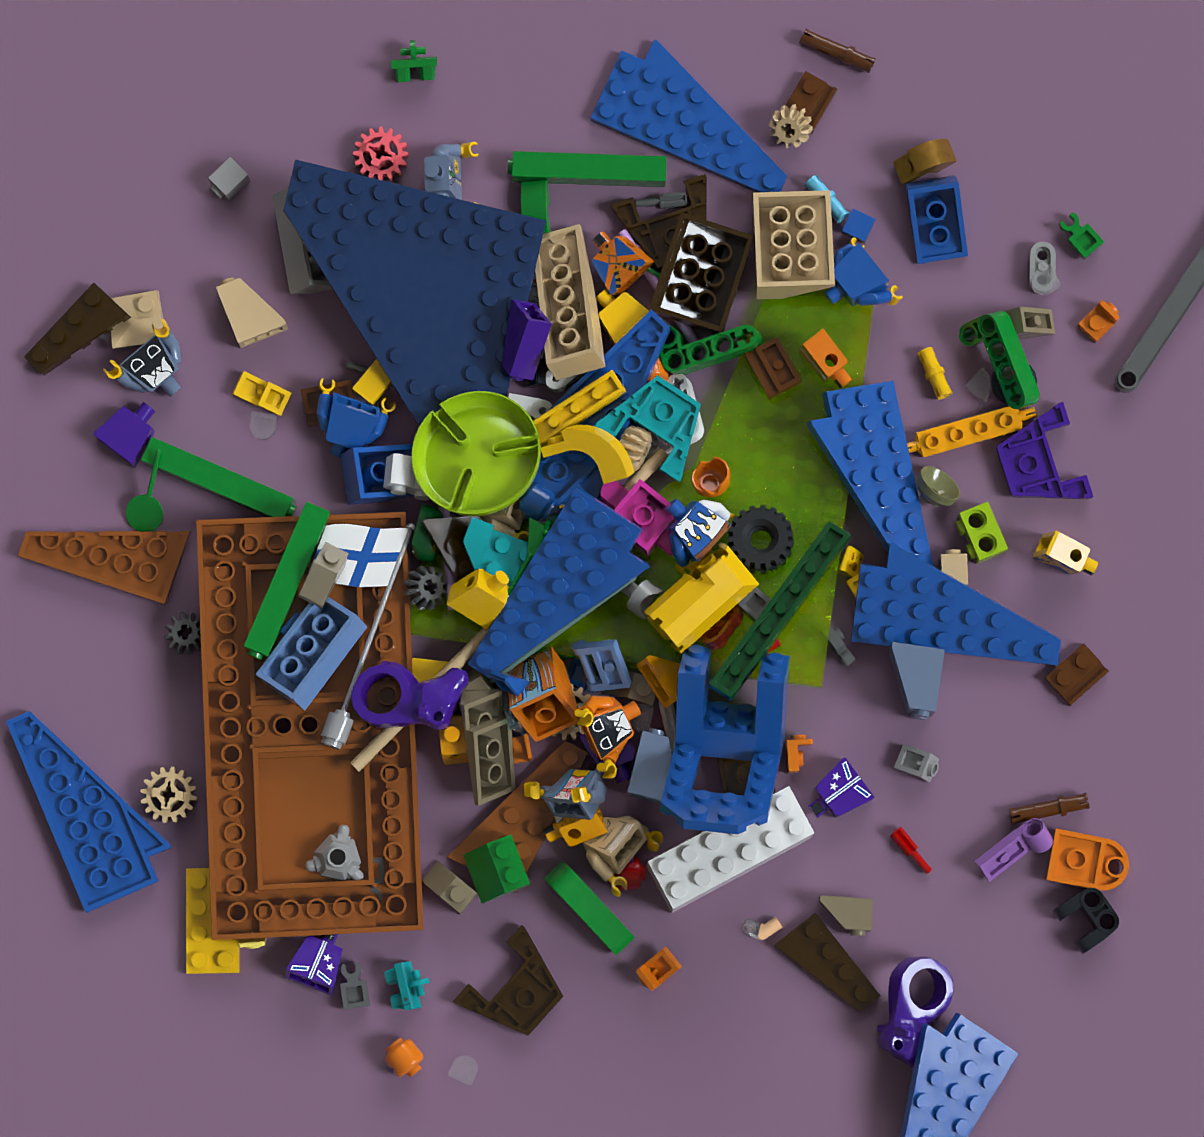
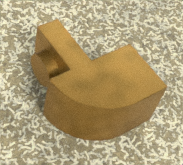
(924, 159)

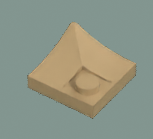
(144, 311)

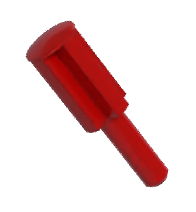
(909, 848)

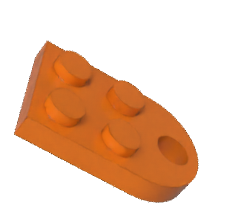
(1084, 861)

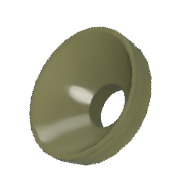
(937, 487)

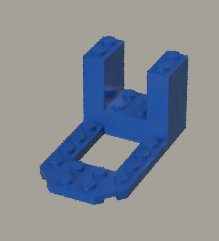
(728, 733)

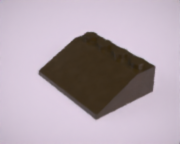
(701, 273)

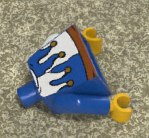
(696, 529)

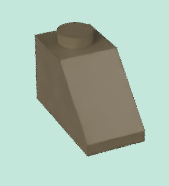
(1032, 322)
(324, 575)
(638, 691)
(449, 887)
(850, 913)

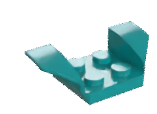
(494, 550)

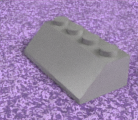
(300, 266)

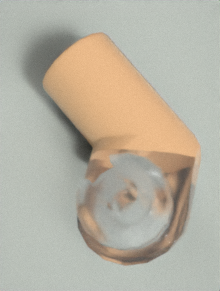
(760, 931)

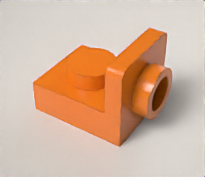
(1099, 320)
(794, 758)

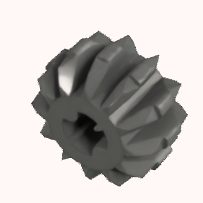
(416, 583)
(178, 629)

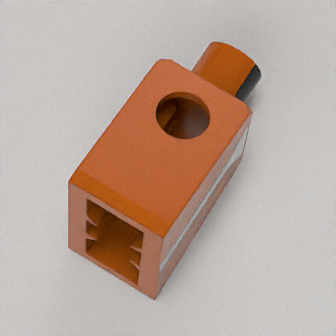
(822, 348)

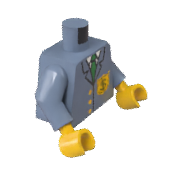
(443, 169)

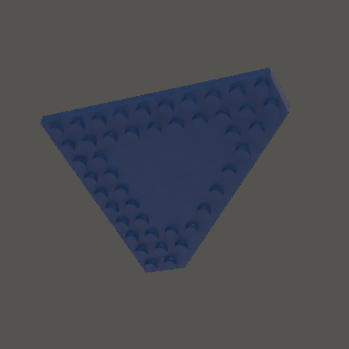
(418, 277)

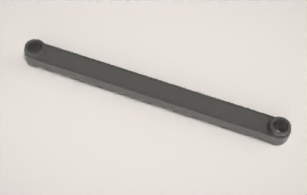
(1163, 324)

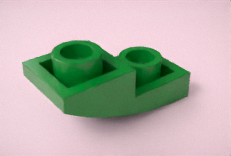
(536, 200)

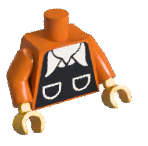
(606, 729)

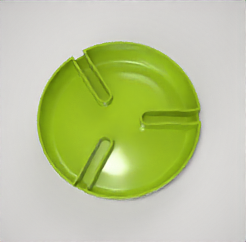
(476, 453)

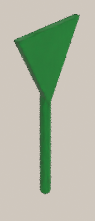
(534, 541)

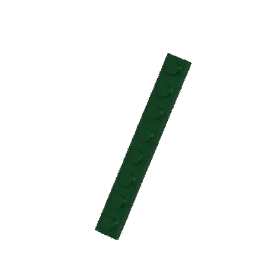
(779, 611)

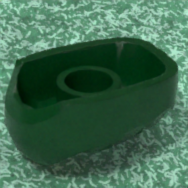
(422, 545)

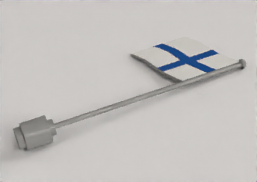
(370, 563)

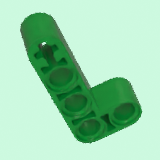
(995, 332)
(712, 347)
(589, 907)

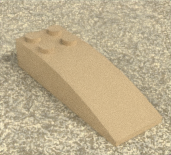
(569, 304)

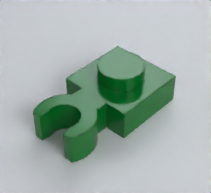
(1083, 239)

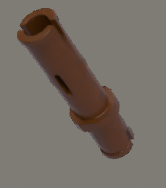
(837, 50)
(1061, 805)

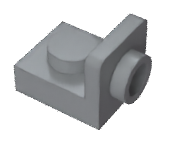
(917, 763)

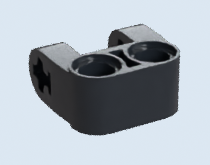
(1093, 915)

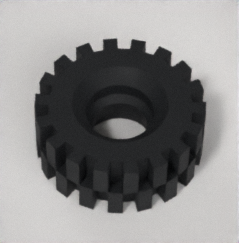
(761, 520)

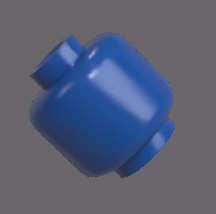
(537, 502)

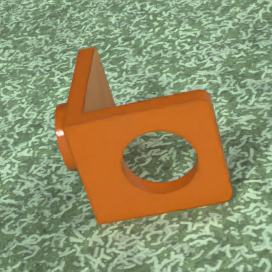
(521, 749)

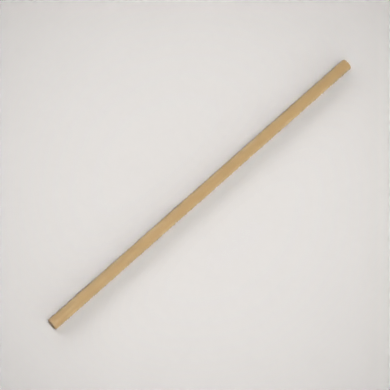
(470, 648)

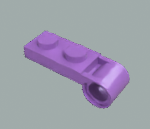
(1011, 848)

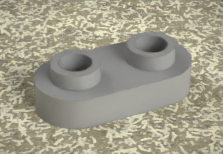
(1035, 263)

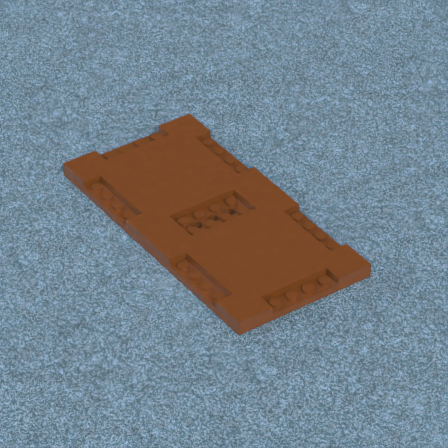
(286, 792)

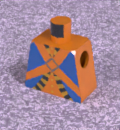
(619, 262)

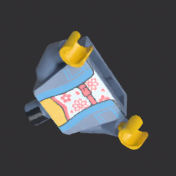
(573, 795)

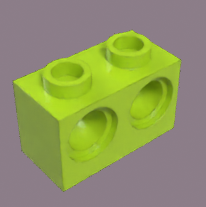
(988, 531)

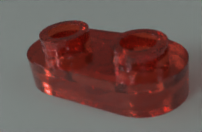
(722, 630)

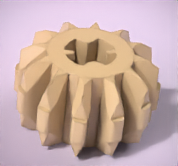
(799, 126)
(637, 444)

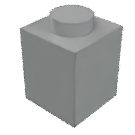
(228, 179)

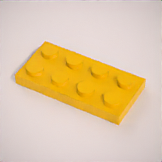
(202, 952)

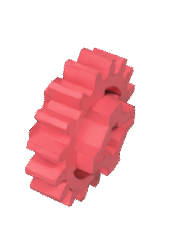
(384, 144)

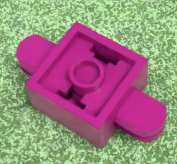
(643, 508)

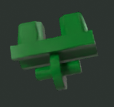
(402, 66)

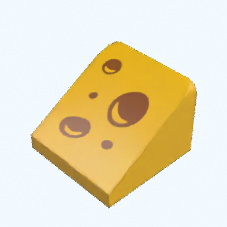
(851, 562)

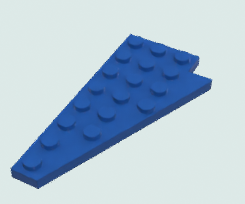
(674, 114)
(633, 363)
(571, 572)
(931, 609)
(94, 828)

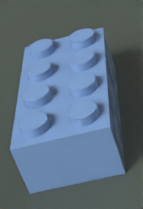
(311, 651)

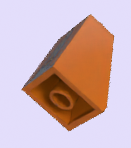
(548, 699)

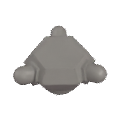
(337, 857)

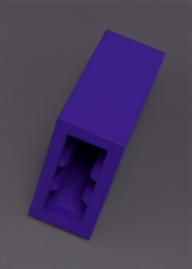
(524, 339)

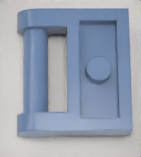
(608, 662)

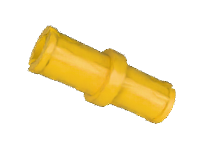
(934, 373)

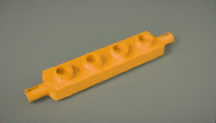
(969, 430)

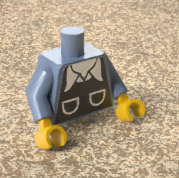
(151, 364)

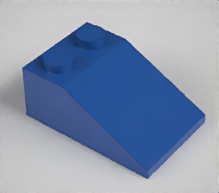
(936, 219)
(365, 473)

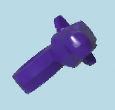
(422, 702)
(903, 1030)

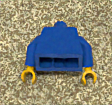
(859, 278)
(349, 421)

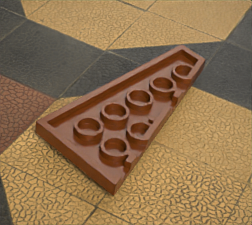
(118, 559)
(523, 815)

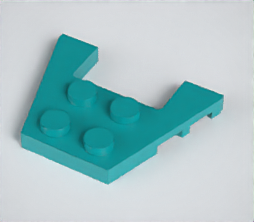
(664, 413)

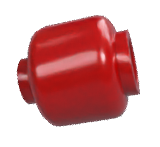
(633, 873)

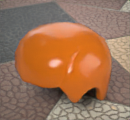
(711, 477)

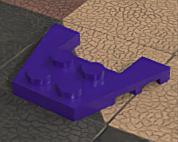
(1030, 465)

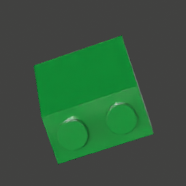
(496, 869)

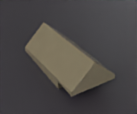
(488, 744)

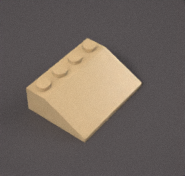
(792, 243)

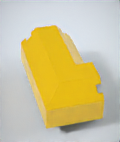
(701, 597)

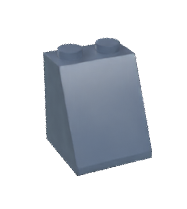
(917, 677)
(650, 767)

